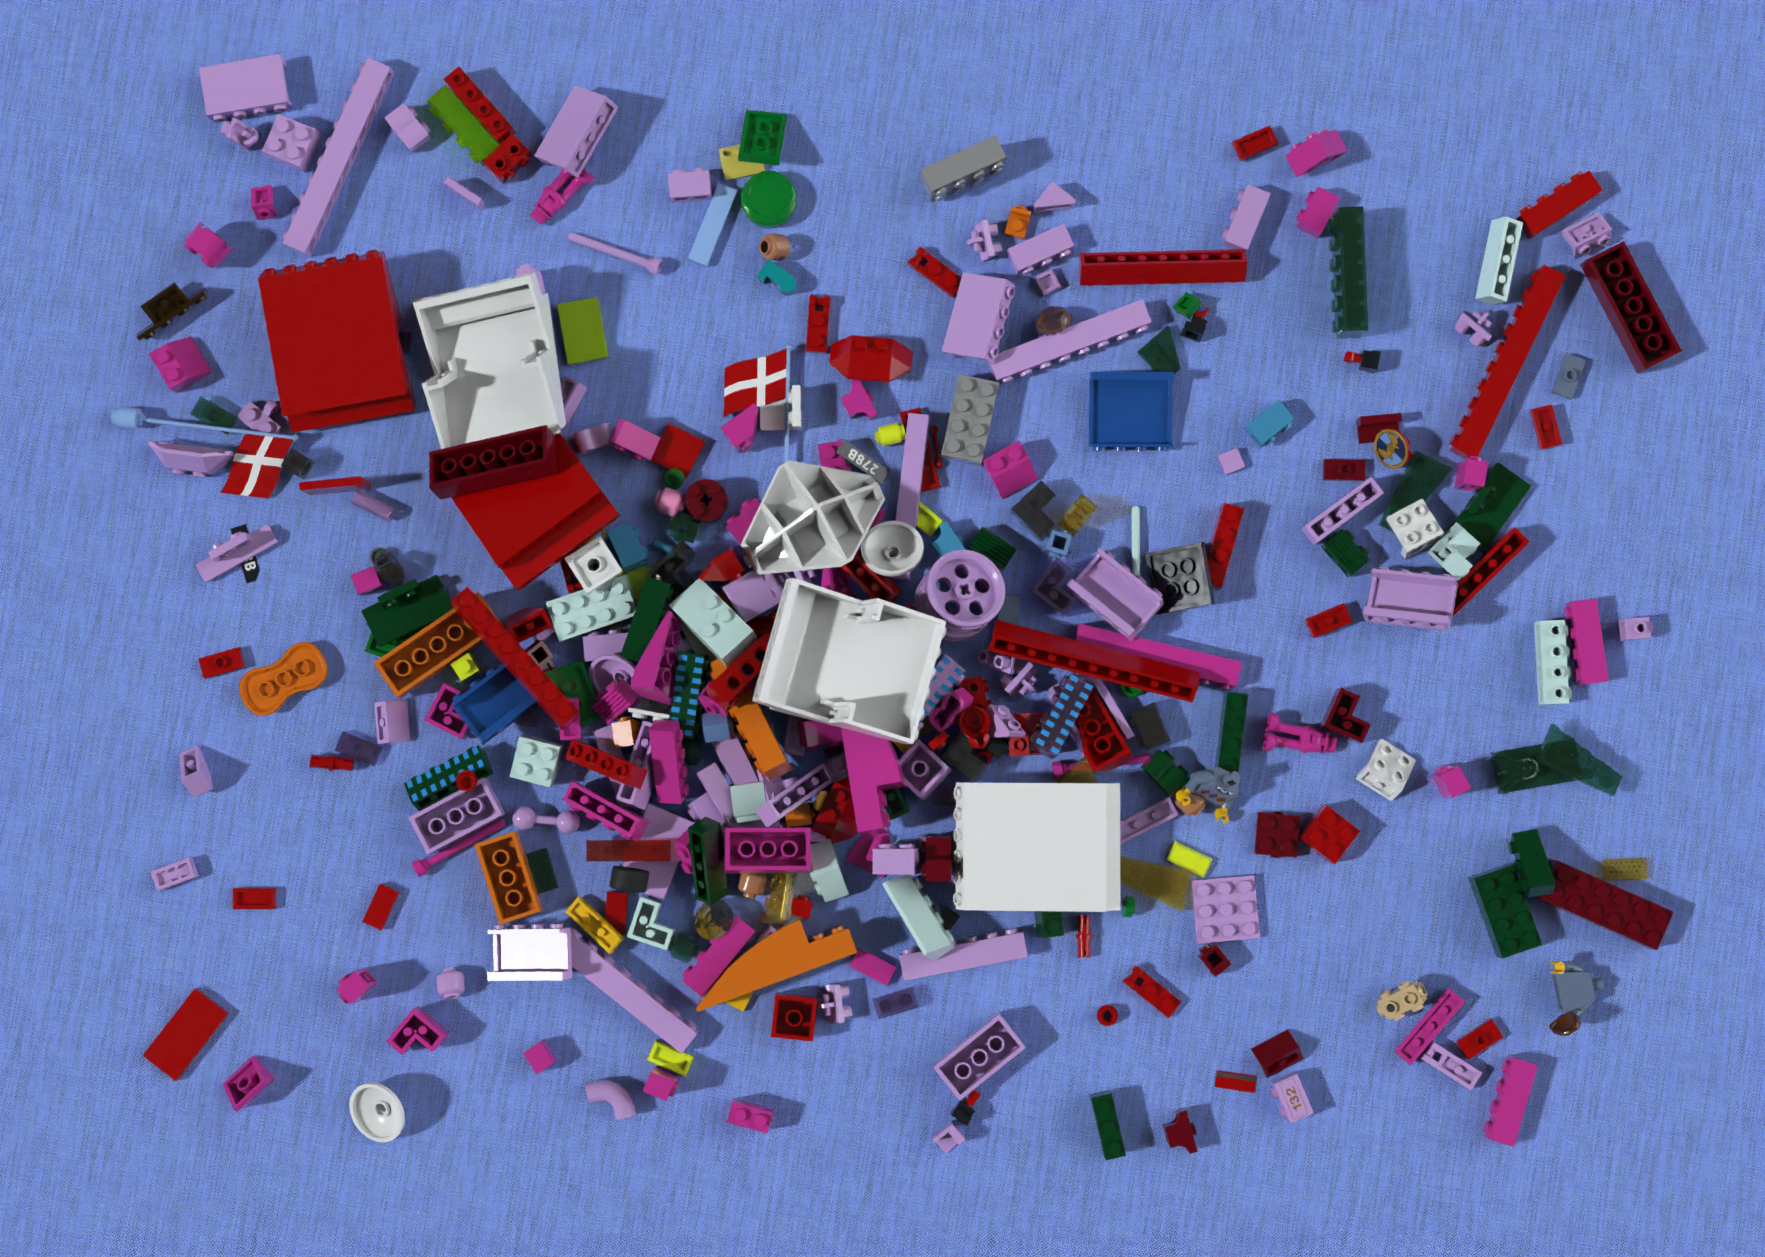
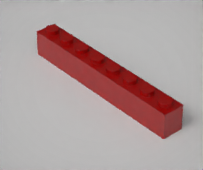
(1162, 267)
(514, 658)

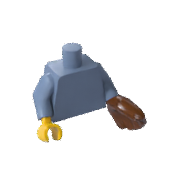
(1573, 994)

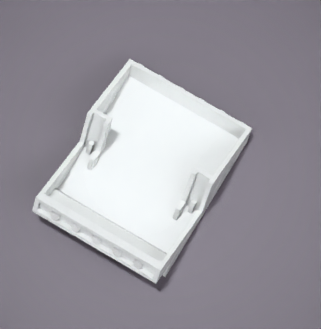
(491, 360)
(850, 662)
(1037, 847)

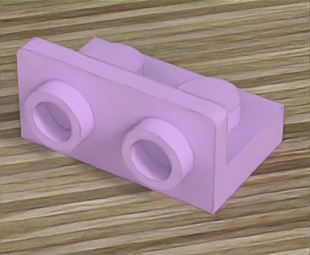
(1588, 235)

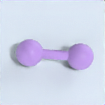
(525, 818)

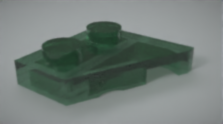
(1161, 353)

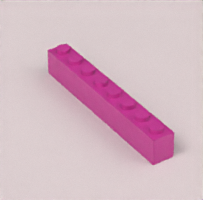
(1210, 667)

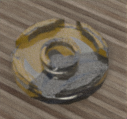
(713, 920)

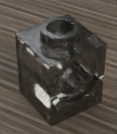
(297, 463)

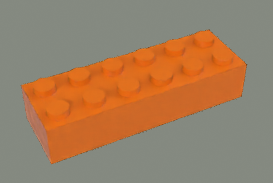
(429, 652)
(756, 729)

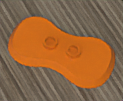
(297, 670)

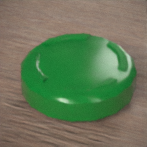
(769, 199)

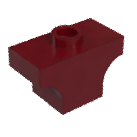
(1181, 1132)

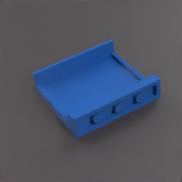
(1130, 410)

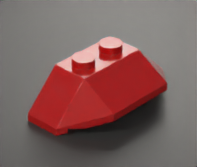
(870, 358)
(724, 567)
(837, 814)

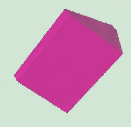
(247, 1083)

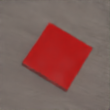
(677, 450)

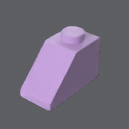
(195, 771)

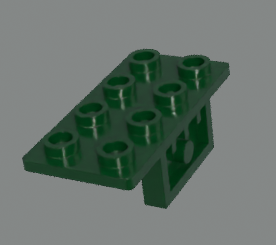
(1492, 505)
(406, 609)

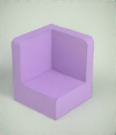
(948, 1137)

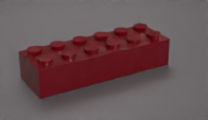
(1630, 307)
(492, 462)
(1607, 906)

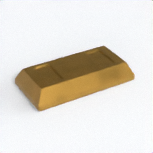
(820, 800)

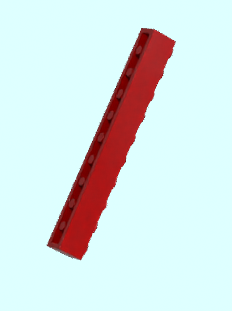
(1507, 362)
(1094, 661)

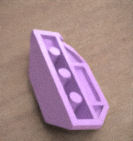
(192, 459)

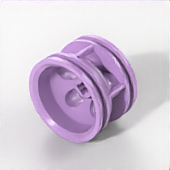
(978, 571)

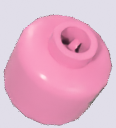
(670, 502)

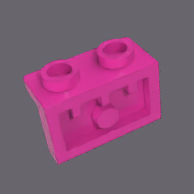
(830, 457)

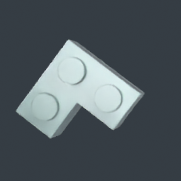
(1453, 550)
(827, 871)
(644, 924)

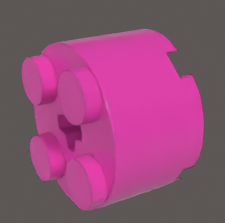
(208, 245)

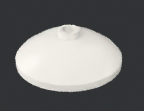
(892, 539)
(377, 1112)

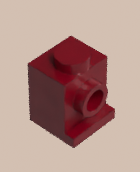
(1219, 964)

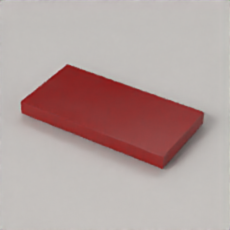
(186, 1034)

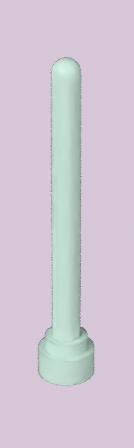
(1135, 540)

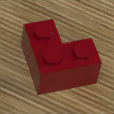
(1340, 719)
(937, 858)

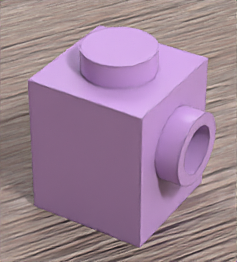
(1635, 628)

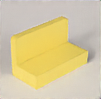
(735, 169)

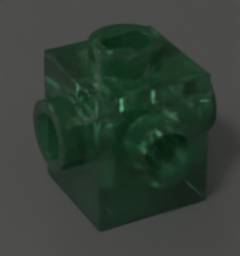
(686, 520)

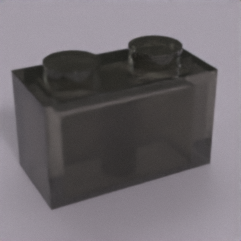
(1148, 726)

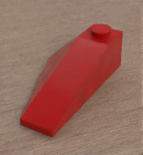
(1100, 738)

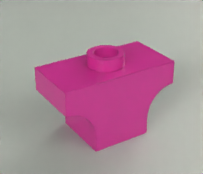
(859, 401)

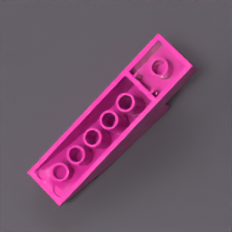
(871, 770)

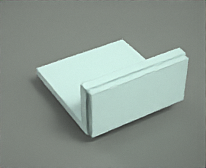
(746, 800)

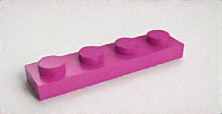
(1429, 1026)

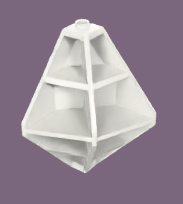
(811, 519)

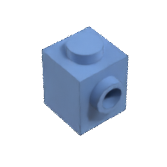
(716, 727)

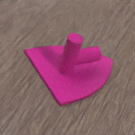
(862, 854)

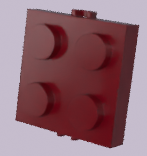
(1277, 834)

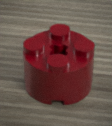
(716, 508)

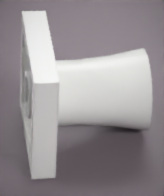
(585, 558)

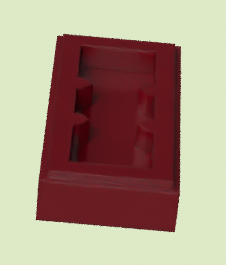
(1344, 470)

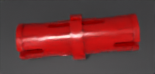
(331, 762)
(1084, 936)

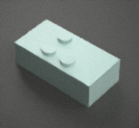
(713, 622)

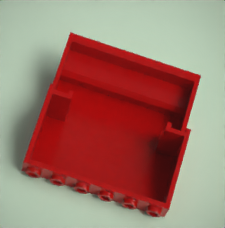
(336, 341)
(540, 519)

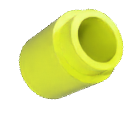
(890, 434)

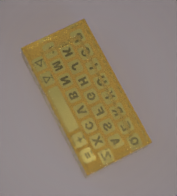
(1624, 869)

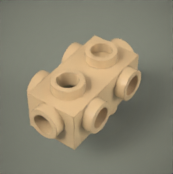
(1406, 997)

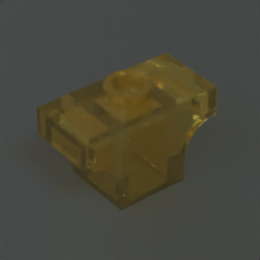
(1077, 515)

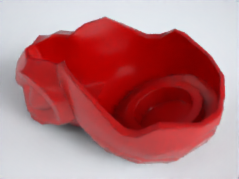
(975, 725)

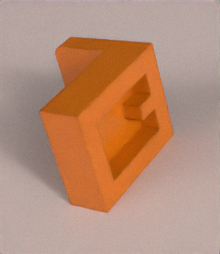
(1017, 222)

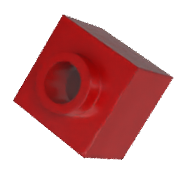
(801, 906)

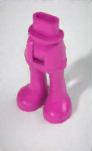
(551, 201)
(1310, 738)

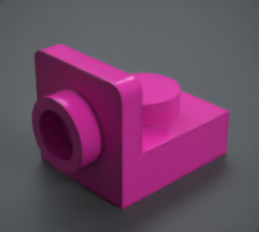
(263, 202)

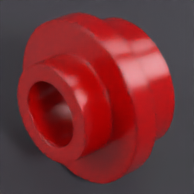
(1107, 1022)

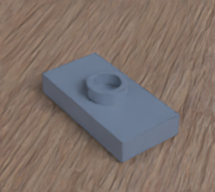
(1568, 376)

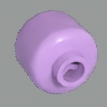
(450, 983)

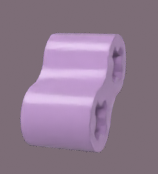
(593, 438)

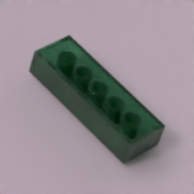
(1349, 272)

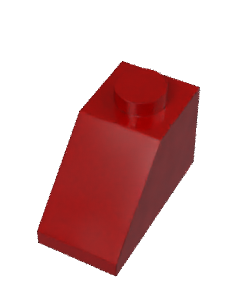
(528, 623)

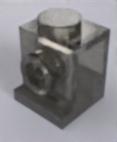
(390, 569)

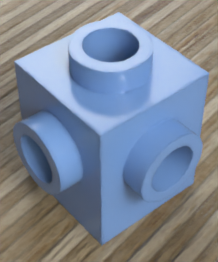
(1065, 540)

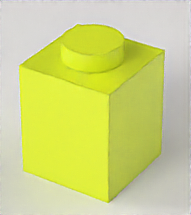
(466, 667)

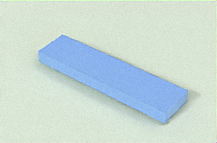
(712, 225)

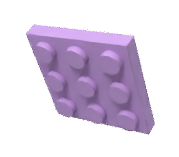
(1225, 909)

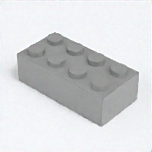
(963, 168)
(969, 420)

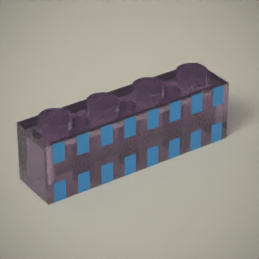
(1061, 715)

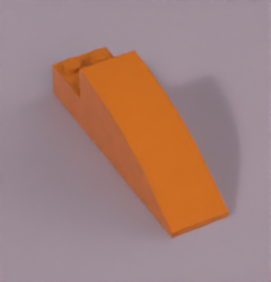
(777, 958)

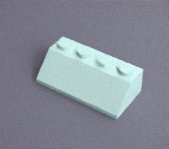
(919, 916)

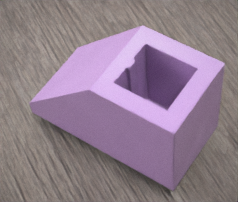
(1003, 723)

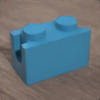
(1269, 423)
(628, 548)

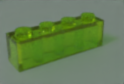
(462, 123)

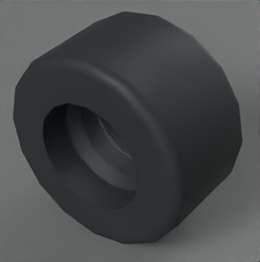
(629, 879)

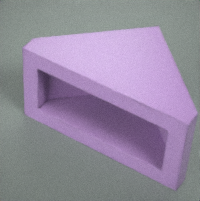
(1054, 199)

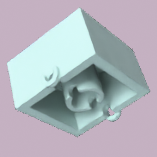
(536, 760)

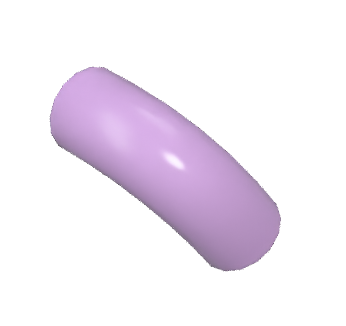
(614, 1094)

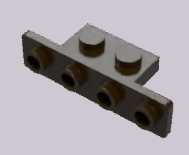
(167, 305)

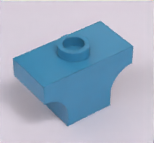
(947, 541)

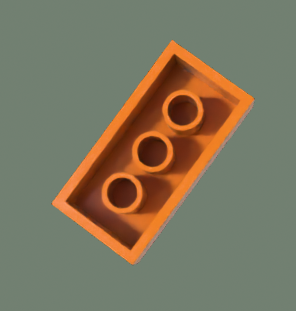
(508, 877)

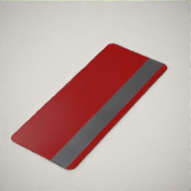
(1235, 1081)

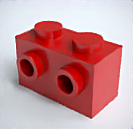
(507, 159)
(977, 688)

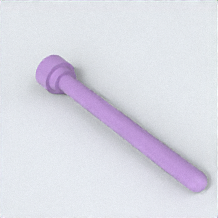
(652, 264)

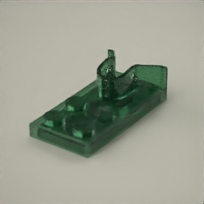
(1518, 770)

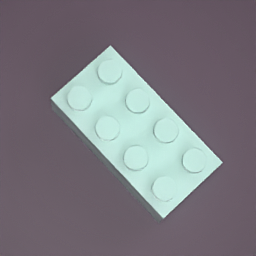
(586, 612)

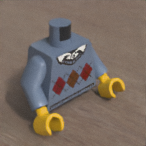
(1215, 786)

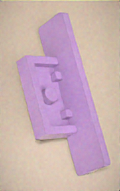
(235, 551)

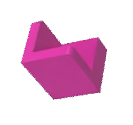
(367, 581)
(540, 1056)

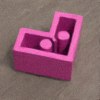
(1317, 150)
(739, 524)
(444, 716)
(419, 1027)

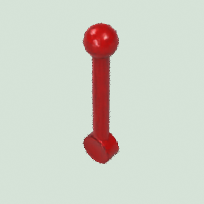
(934, 430)

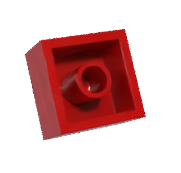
(1328, 834)
(794, 1016)

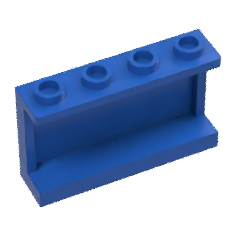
(492, 703)

